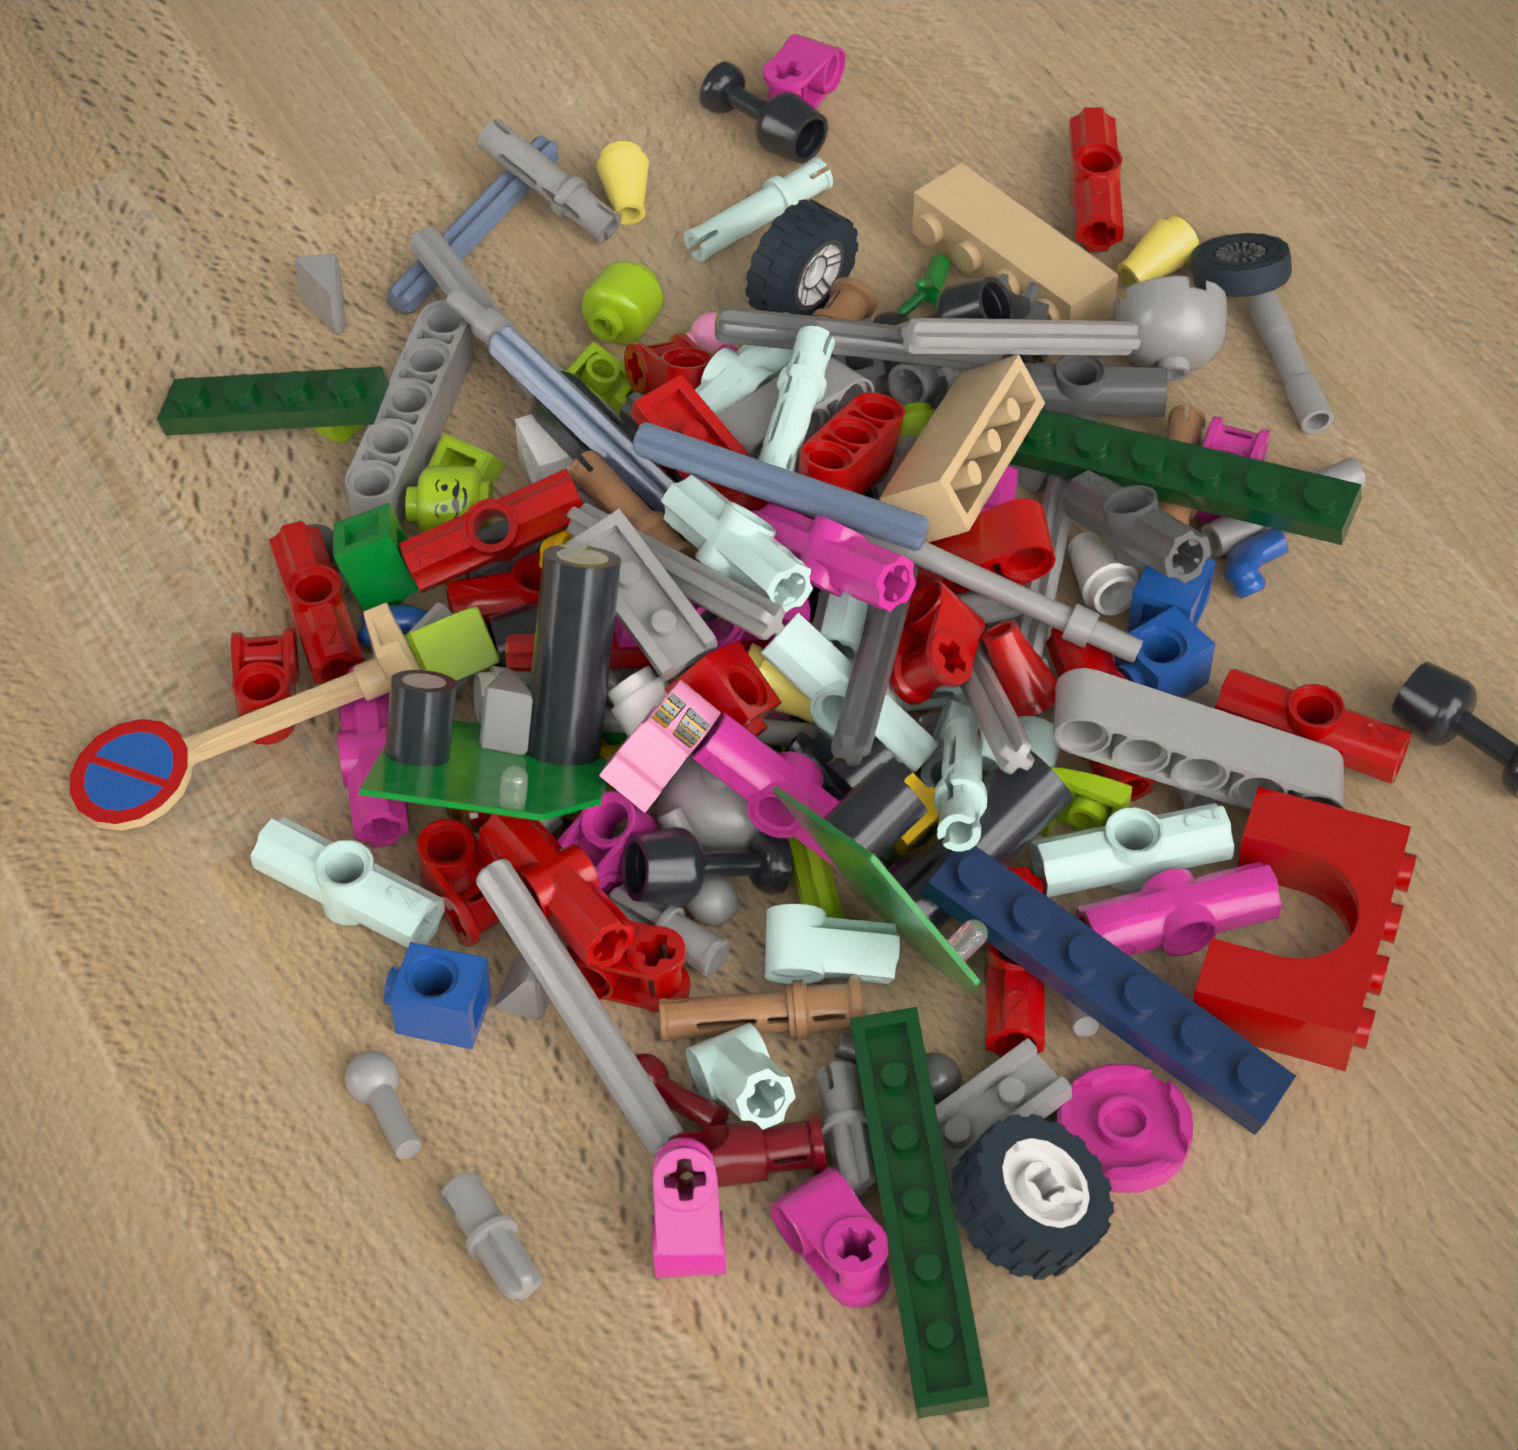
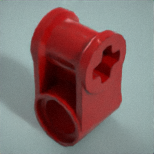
(659, 363)
(935, 643)
(264, 673)
(455, 881)
(642, 961)

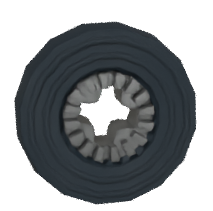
(1242, 263)

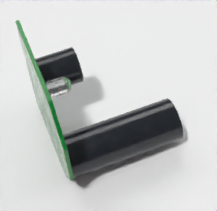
(442, 760)
(885, 808)

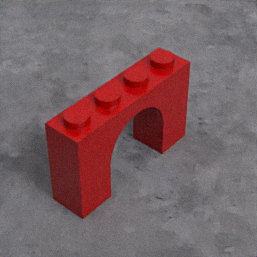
(1317, 1002)

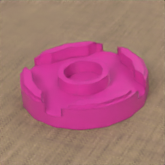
(1131, 1124)

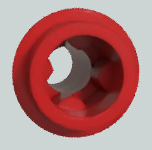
(1019, 669)

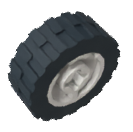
(801, 259)
(1031, 1196)

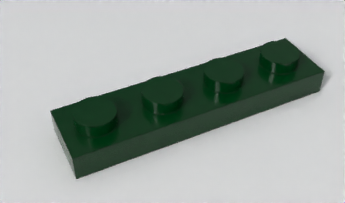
(273, 401)

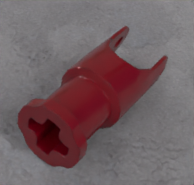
(750, 1154)

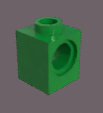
(371, 557)

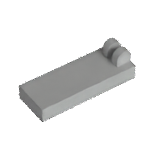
(650, 601)
(1010, 1086)

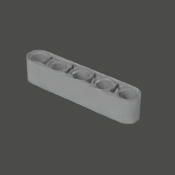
(412, 411)
(1189, 742)

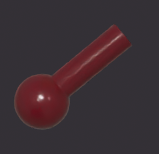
(680, 1098)

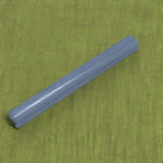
(467, 231)
(580, 415)
(780, 486)

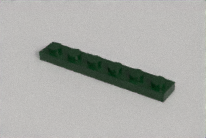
(1193, 475)
(918, 1215)

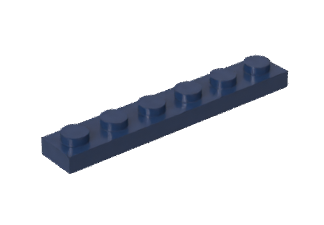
(1111, 987)

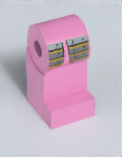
(659, 745)

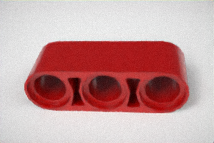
(854, 444)
(1005, 540)

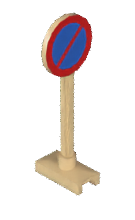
(145, 765)

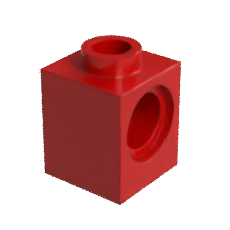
(733, 686)

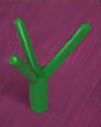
(930, 286)

